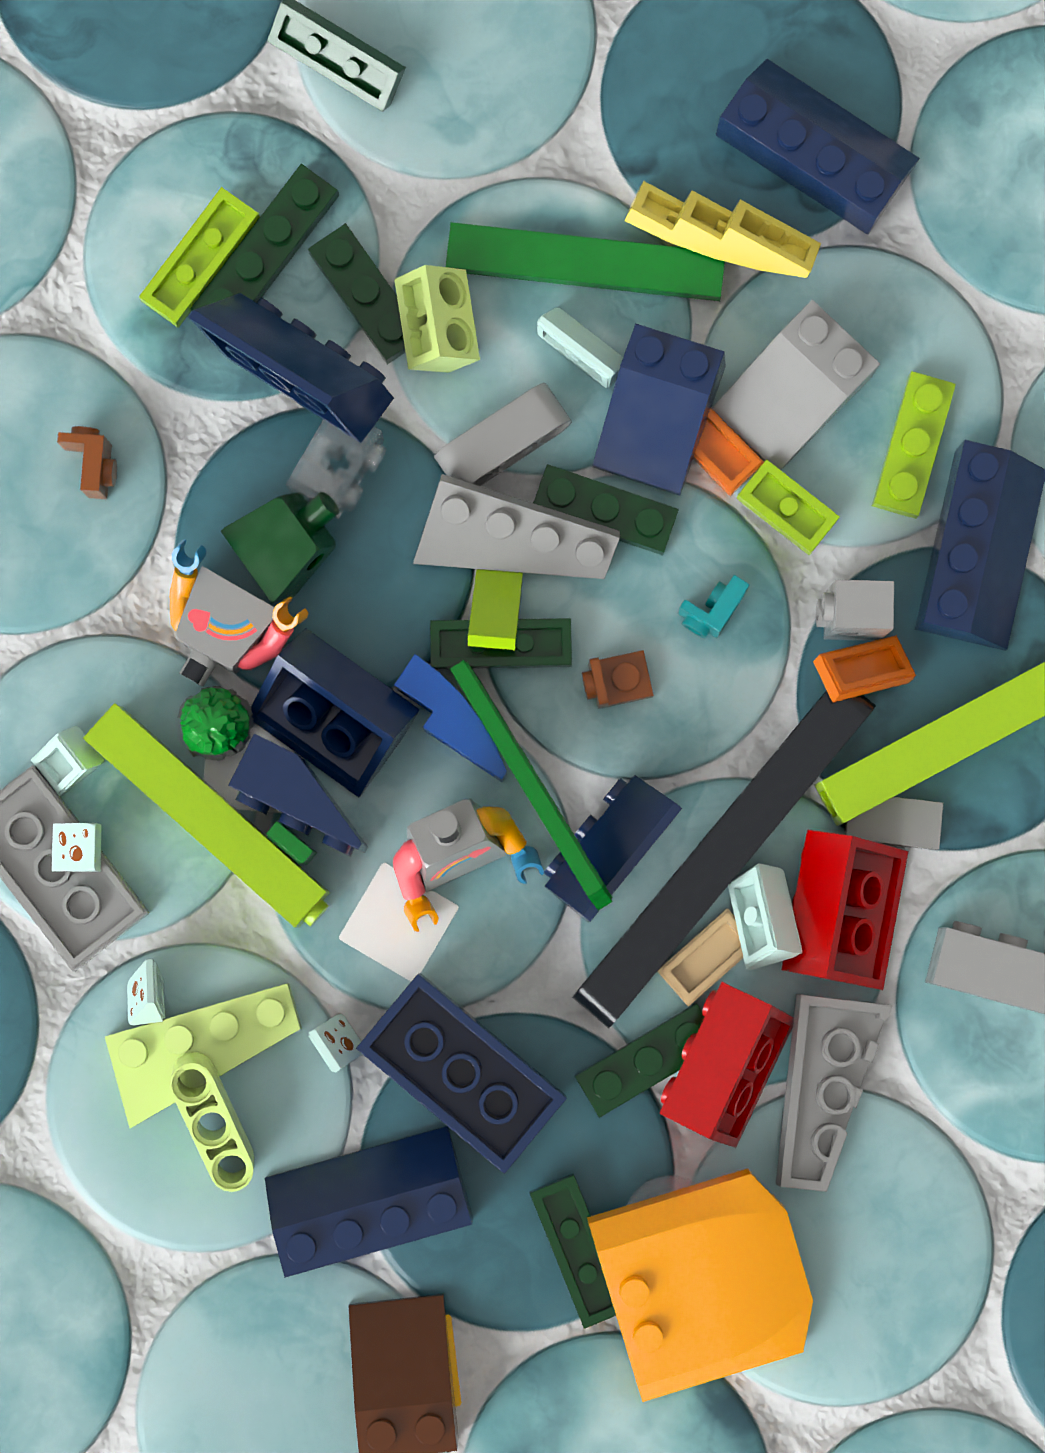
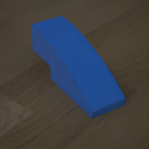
(451, 718)

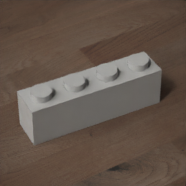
(988, 967)

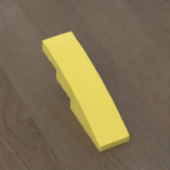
(737, 237)

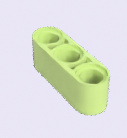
(212, 1144)

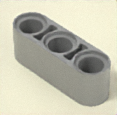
(504, 437)

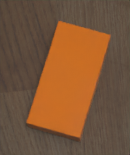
(725, 455)
(864, 668)

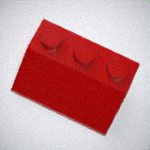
(846, 908)
(726, 1065)

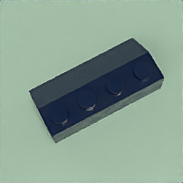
(815, 145)
(296, 363)
(981, 545)
(367, 1201)

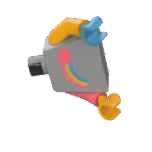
(223, 620)
(454, 845)

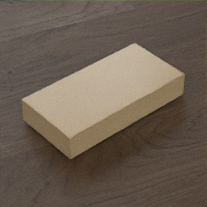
(704, 958)

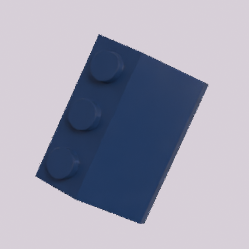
(332, 711)
(614, 841)

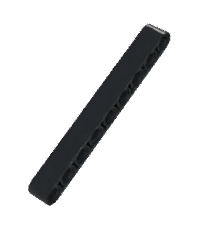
(720, 856)

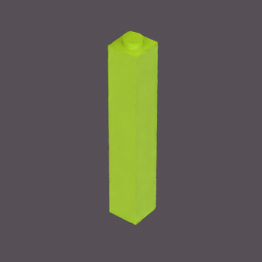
(934, 746)
(208, 817)

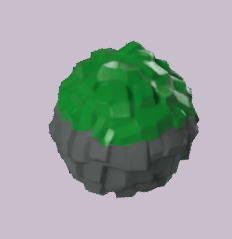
(216, 723)

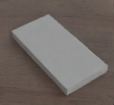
(72, 909)

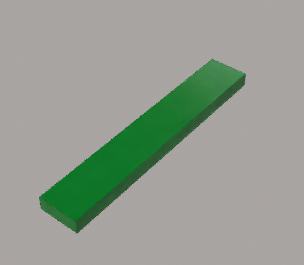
(584, 261)
(532, 785)

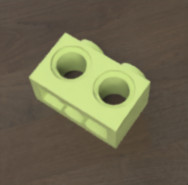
(437, 319)

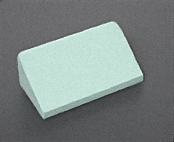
(580, 346)
(764, 916)

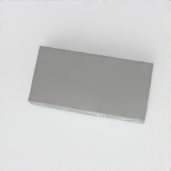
(900, 823)

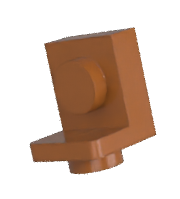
(618, 679)

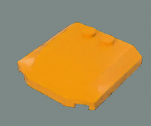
(704, 1282)

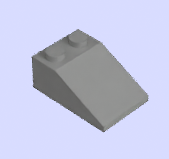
(796, 386)

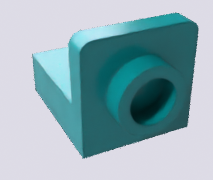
(723, 603)

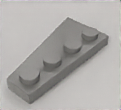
(503, 533)
(824, 1078)

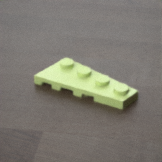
(222, 1032)

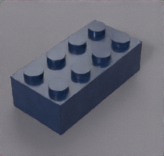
(461, 1072)

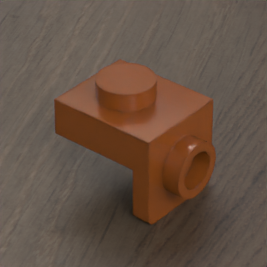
(97, 468)

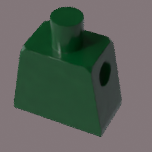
(284, 542)

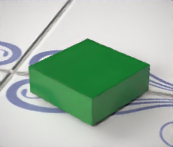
(290, 844)

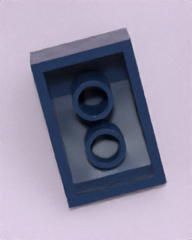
(659, 408)

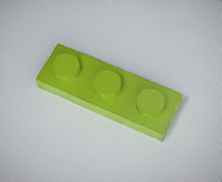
(199, 257)
(913, 445)

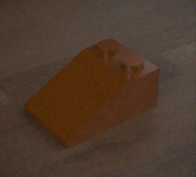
(402, 1376)

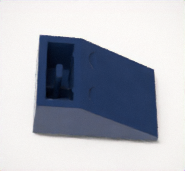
(286, 782)

